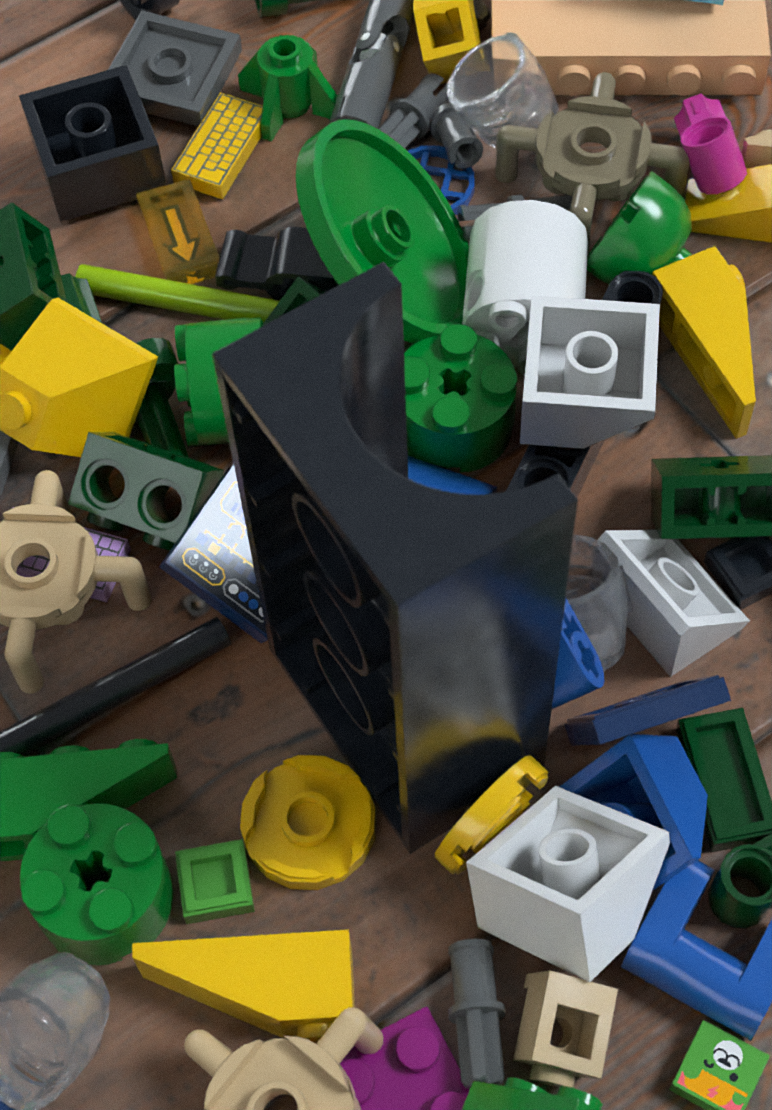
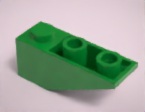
(75, 776)

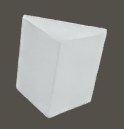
(673, 599)

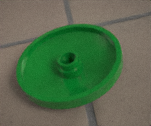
(377, 205)

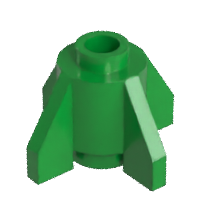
(288, 81)

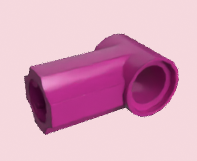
(710, 145)

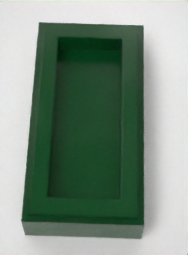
(731, 775)

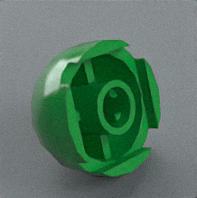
(644, 233)

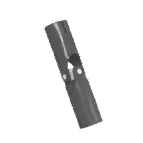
(374, 62)

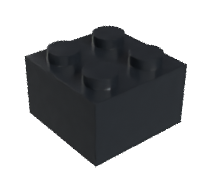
(93, 142)

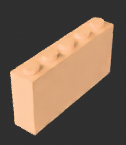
(643, 44)

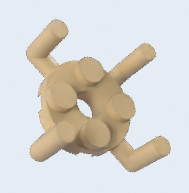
(64, 586)
(285, 1066)

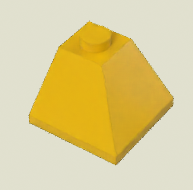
(71, 380)

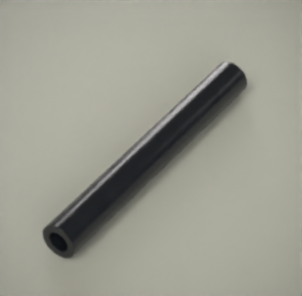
(114, 688)

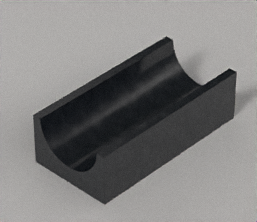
(393, 606)

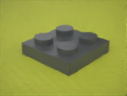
(178, 65)

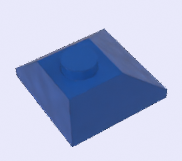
(653, 783)

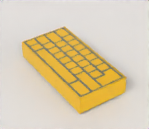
(220, 146)

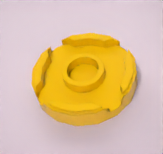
(491, 813)
(308, 822)

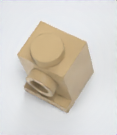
(586, 1020)

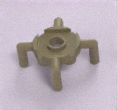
(585, 174)

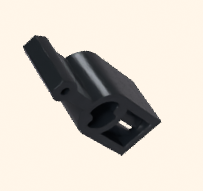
(271, 262)

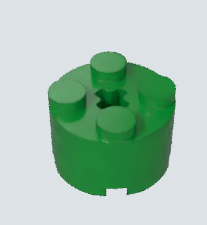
(197, 377)
(459, 399)
(80, 849)

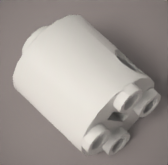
(518, 254)

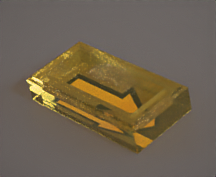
(179, 232)

